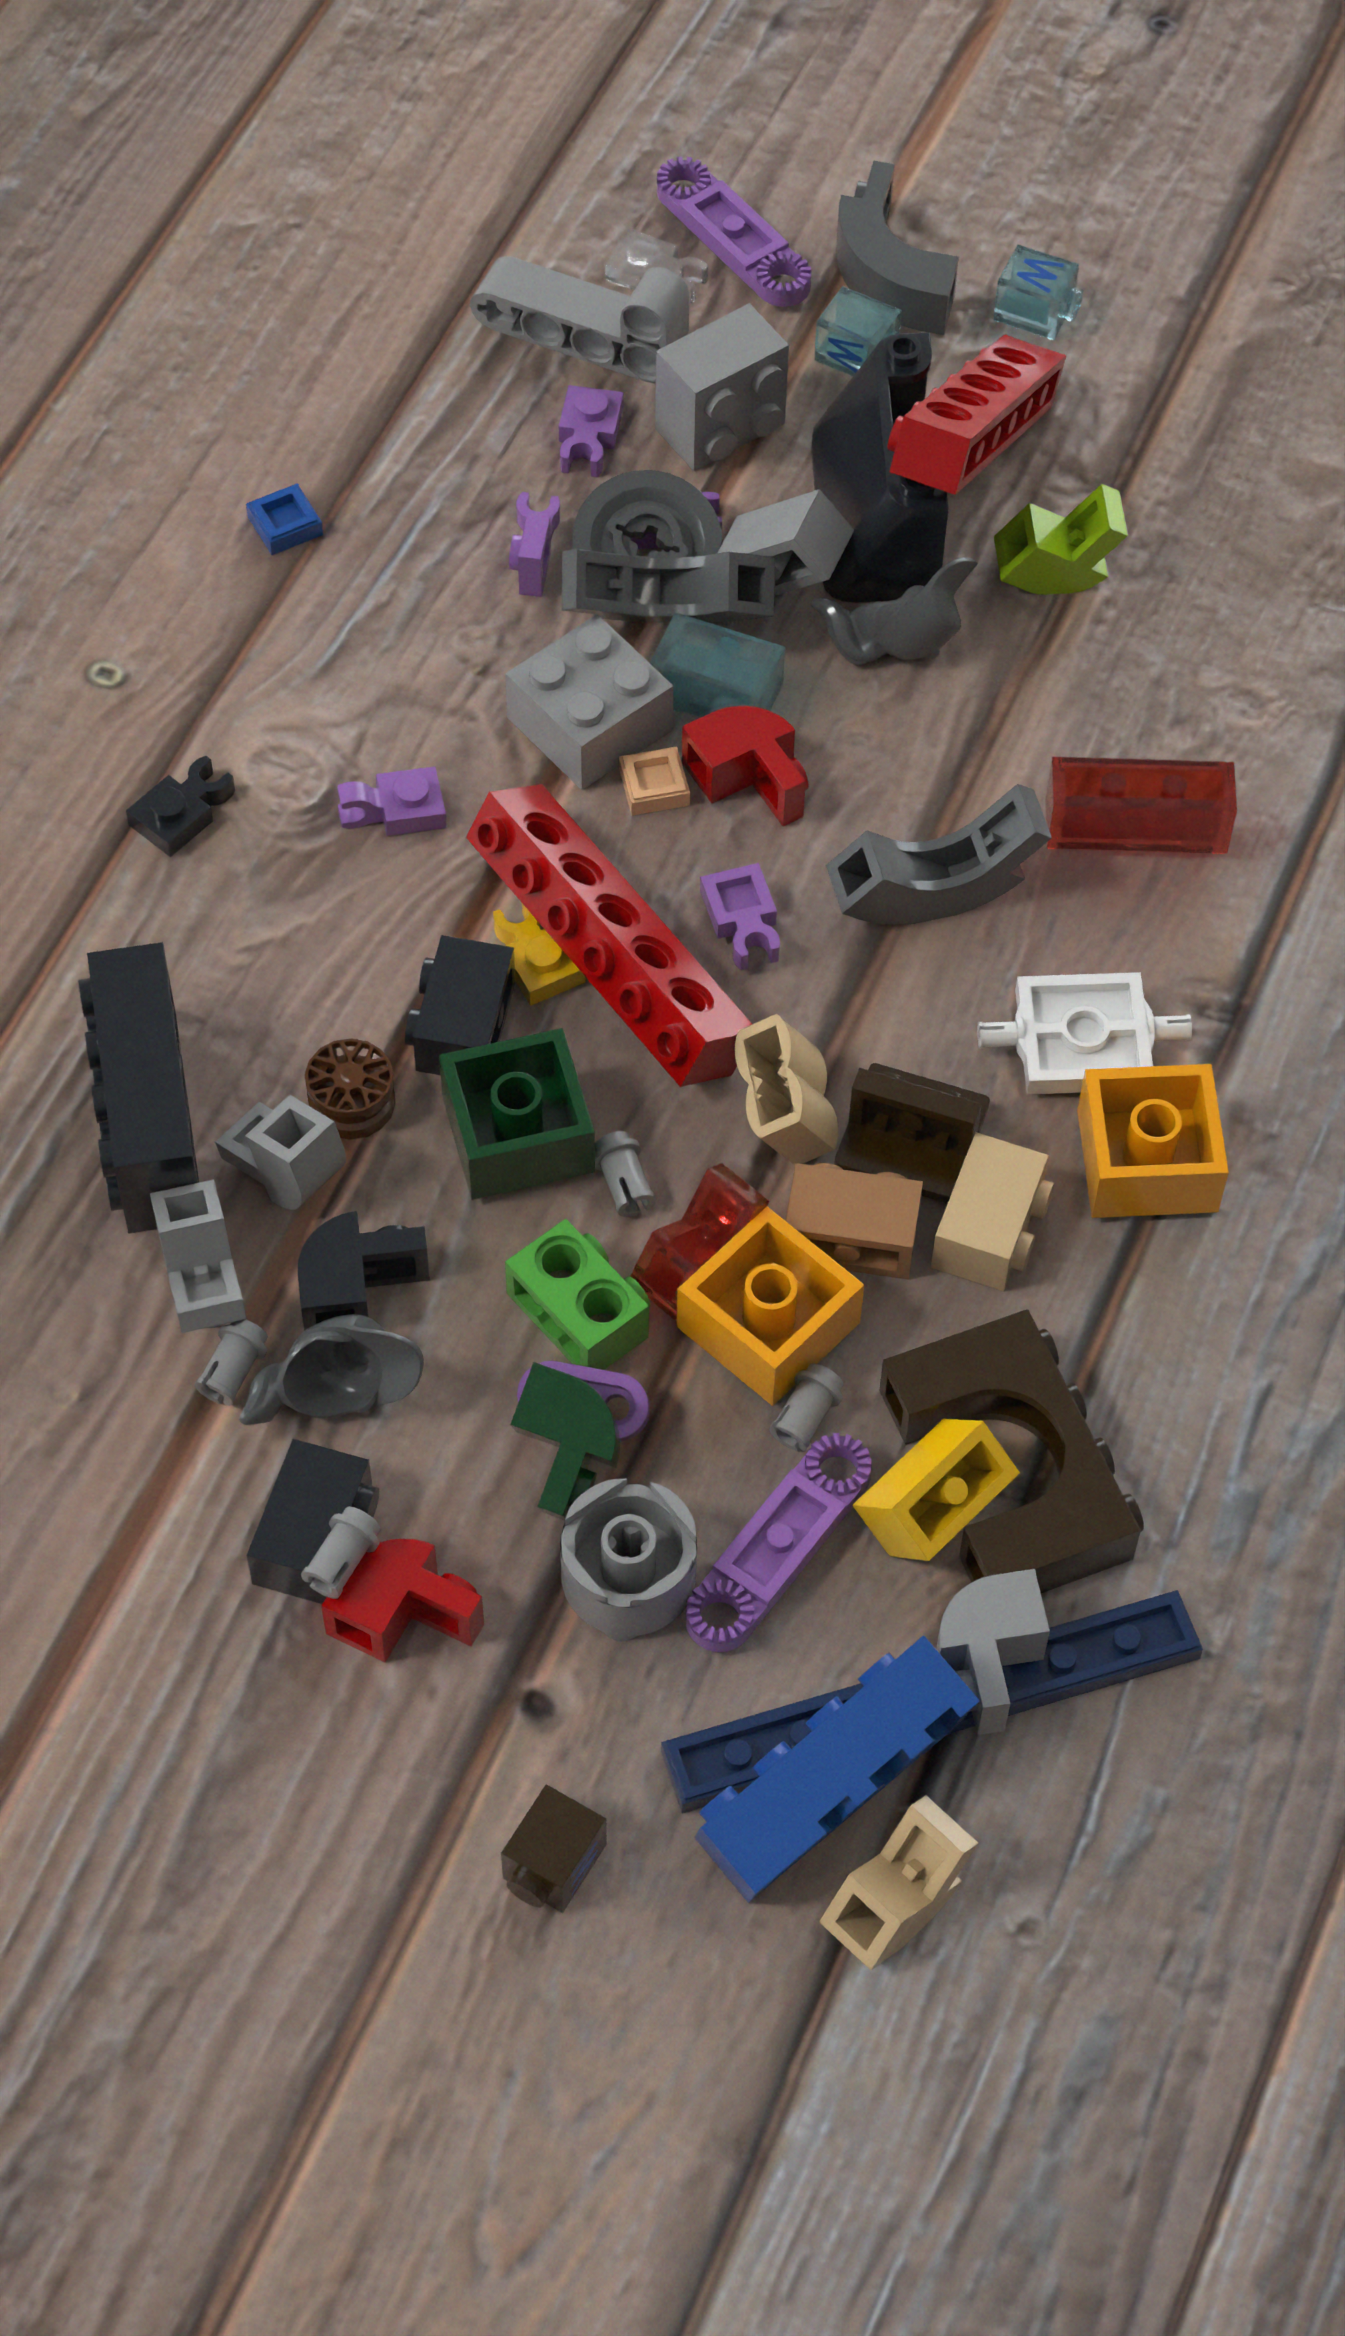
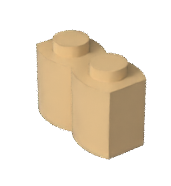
(786, 1090)

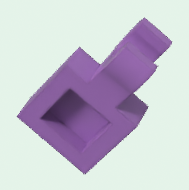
(532, 550)
(402, 800)

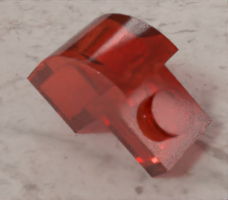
(676, 1251)

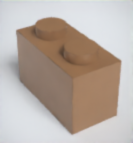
(857, 1216)

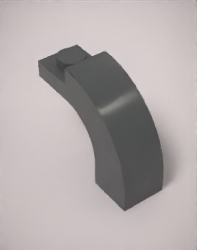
(884, 266)
(654, 588)
(944, 876)

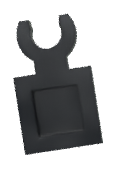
(178, 812)

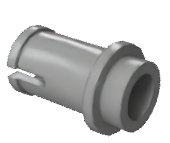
(619, 1161)
(239, 1348)
(814, 1394)
(350, 1538)

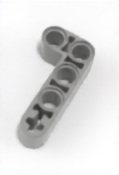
(584, 317)

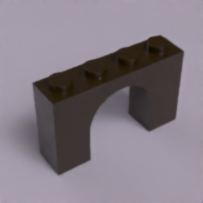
(1012, 1376)

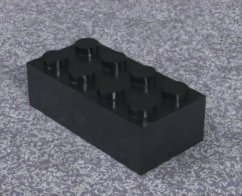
(137, 1079)

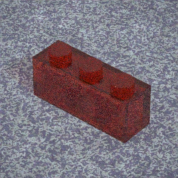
(1141, 805)

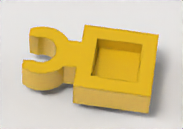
(540, 963)

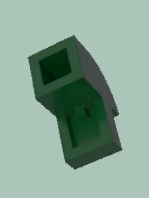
(576, 1420)

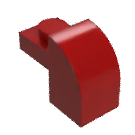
(746, 749)
(397, 1586)

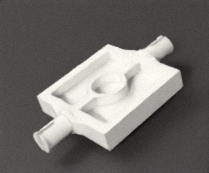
(1081, 1025)

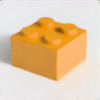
(1152, 1140)
(769, 1305)

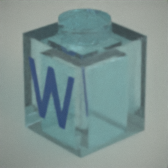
(1037, 292)
(853, 329)

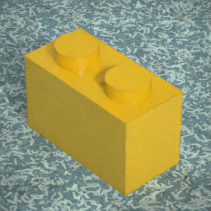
(936, 1489)

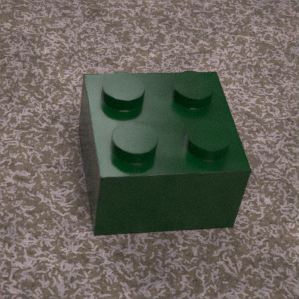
(517, 1113)

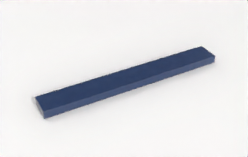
(1077, 1660)

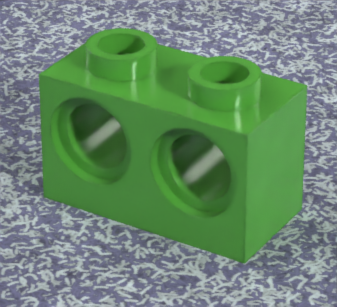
(565, 1305)

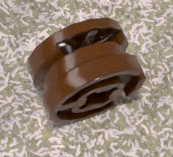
(335, 1078)

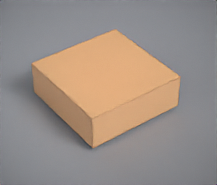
(654, 781)

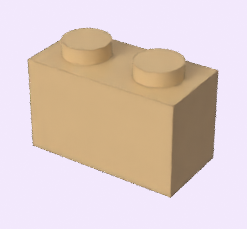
(990, 1212)

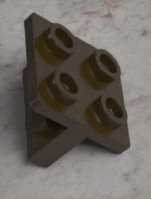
(910, 1128)

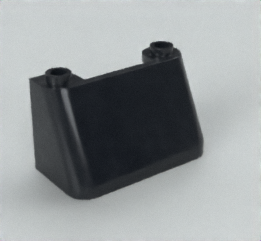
(894, 519)

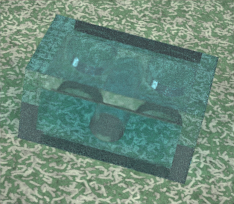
(717, 667)

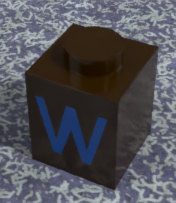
(553, 1850)

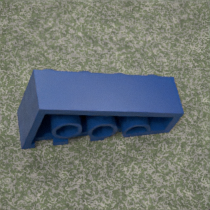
(835, 1768)

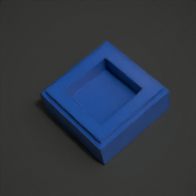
(284, 519)

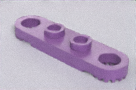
(734, 232)
(778, 1542)

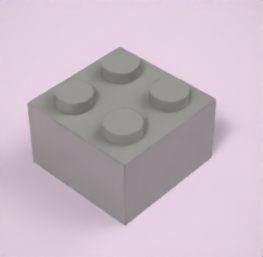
(721, 387)
(589, 701)

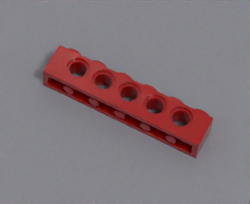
(975, 414)
(609, 933)

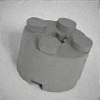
(628, 1557)

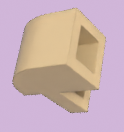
(902, 1886)

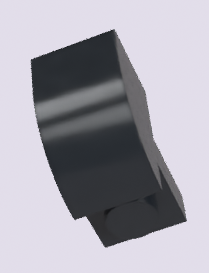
(342, 1263)

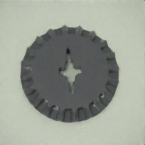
(645, 503)

